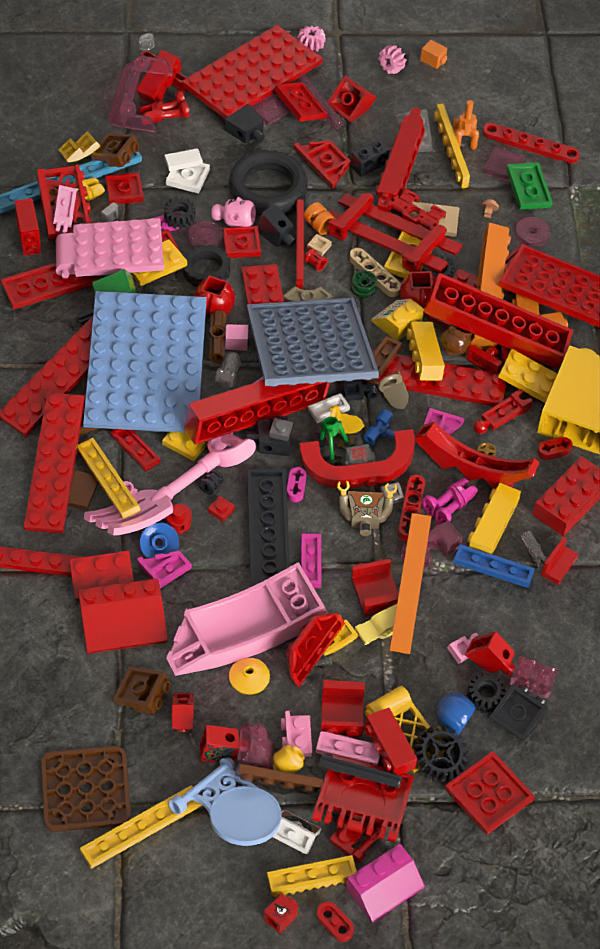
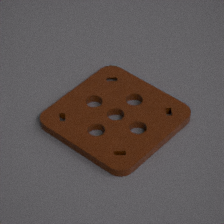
(68, 775)

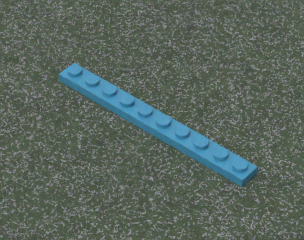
(91, 169)

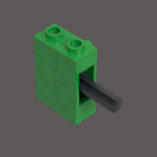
(118, 282)

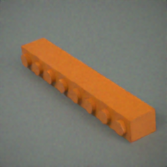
(491, 269)

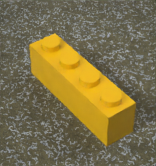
(425, 350)
(494, 518)

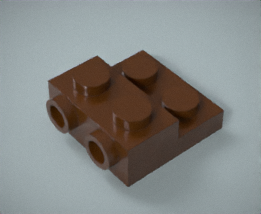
(116, 149)
(142, 690)

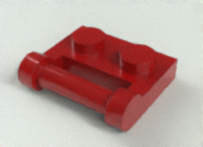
(346, 839)

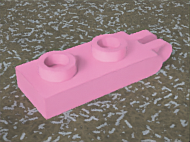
(64, 207)

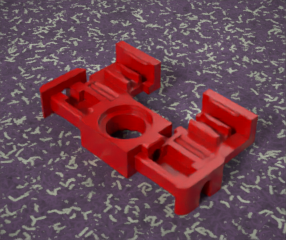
(427, 220)

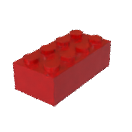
(569, 497)

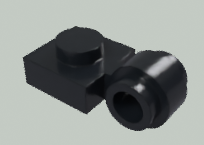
(355, 390)

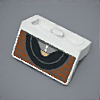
(296, 832)

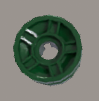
(364, 283)

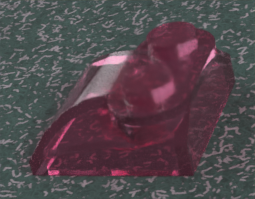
(255, 746)

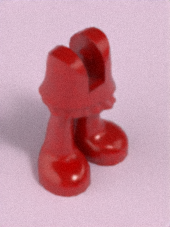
(173, 109)

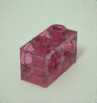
(534, 676)

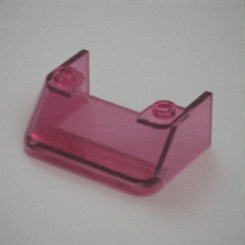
(123, 109)

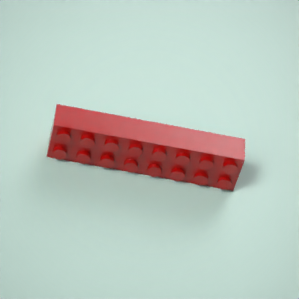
(498, 321)
(246, 406)

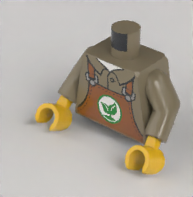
(365, 509)

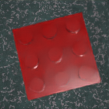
(489, 792)

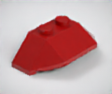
(311, 644)

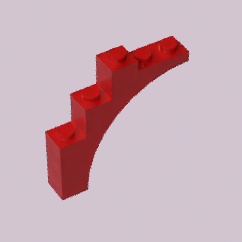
(473, 464)

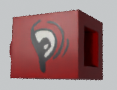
(281, 912)

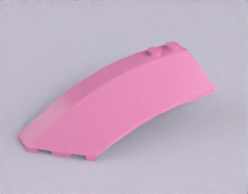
(245, 622)

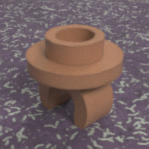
(489, 206)

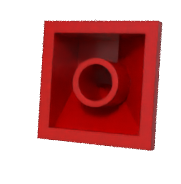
(351, 99)

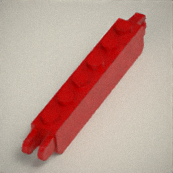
(401, 158)

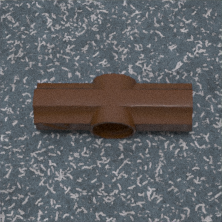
(217, 336)

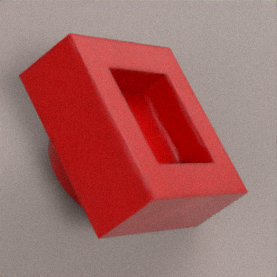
(221, 509)

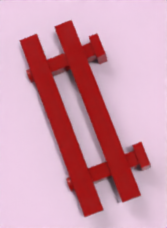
(412, 256)

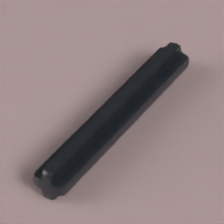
(360, 771)

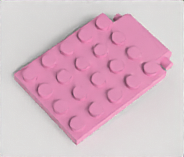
(110, 248)

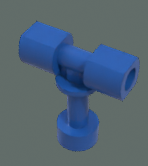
(381, 428)

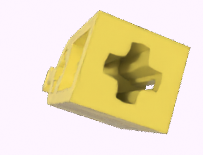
(378, 626)

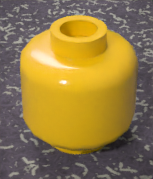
(288, 759)

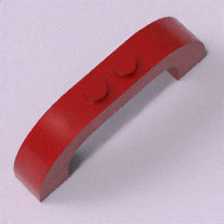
(359, 474)

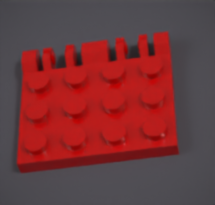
(363, 801)

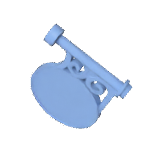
(238, 814)

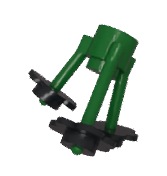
(329, 428)

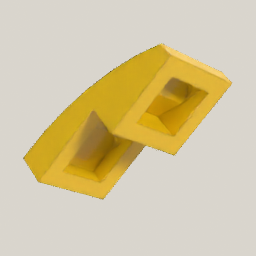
(343, 638)

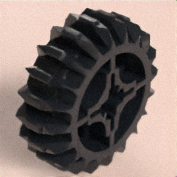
(453, 742)

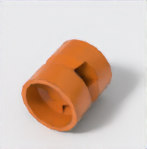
(318, 217)

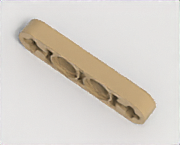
(378, 270)

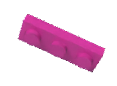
(311, 558)

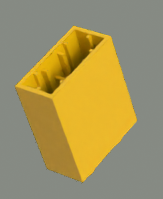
(575, 401)

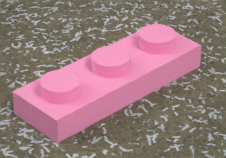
(347, 747)

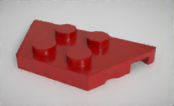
(325, 160)

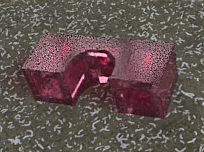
(442, 537)

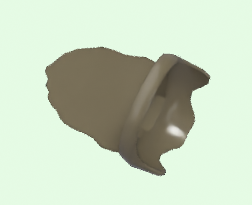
(394, 390)

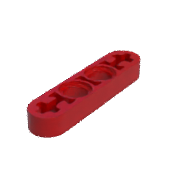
(411, 507)

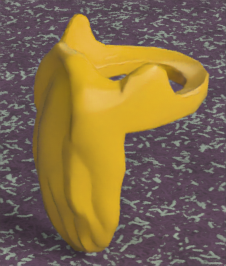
(350, 423)

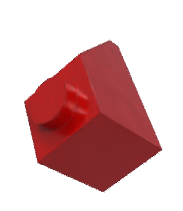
(182, 711)

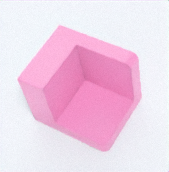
(236, 337)

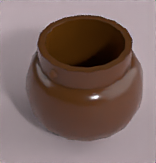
(455, 340)

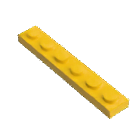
(453, 149)
(108, 478)
(134, 831)

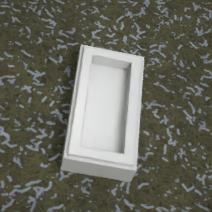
(183, 159)
(322, 409)

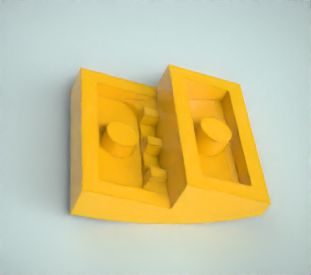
(77, 150)

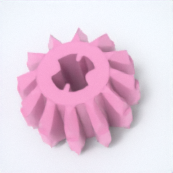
(312, 37)
(392, 59)

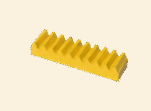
(311, 876)

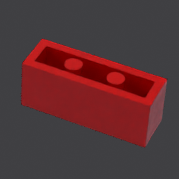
(155, 85)
(390, 742)

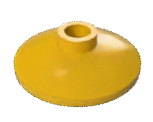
(249, 683)

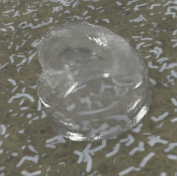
(146, 41)

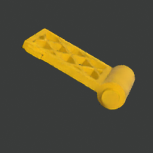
(400, 702)

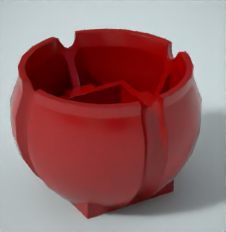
(417, 294)
(214, 301)

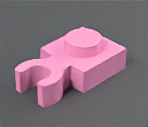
(459, 648)

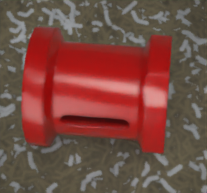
(315, 259)

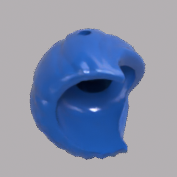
(454, 711)

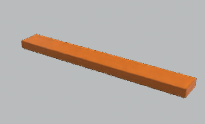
(410, 584)

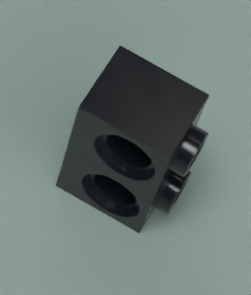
(369, 157)

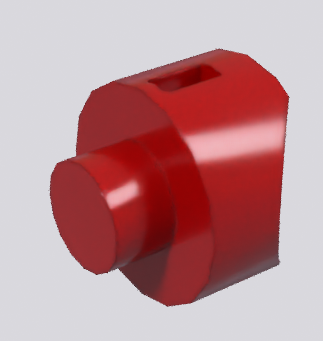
(180, 518)

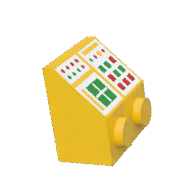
(398, 318)

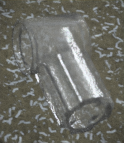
(227, 374)

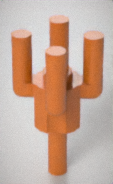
(466, 126)

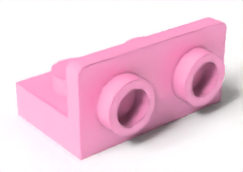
(297, 732)

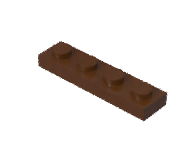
(269, 777)

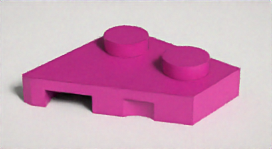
(446, 421)
(165, 566)

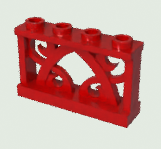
(46, 185)

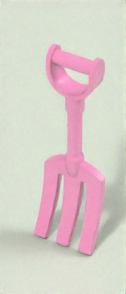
(157, 503)

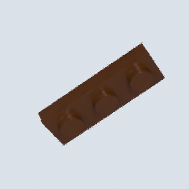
(384, 355)

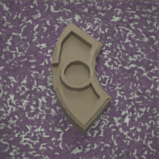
(298, 294)

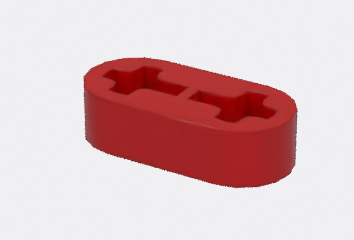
(554, 448)

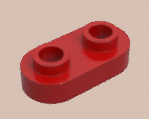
(336, 922)

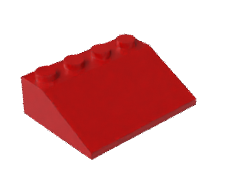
(122, 615)

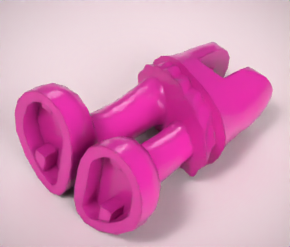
(454, 492)

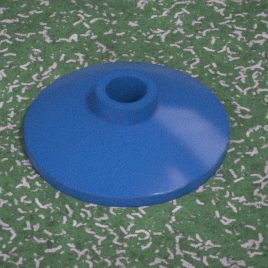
(166, 533)

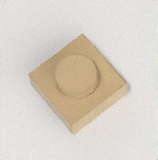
(320, 244)

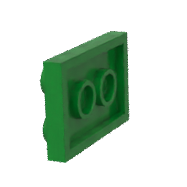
(529, 186)

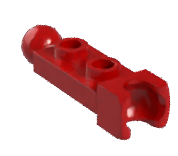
(503, 412)

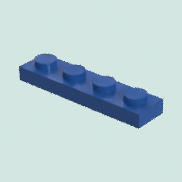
(494, 566)

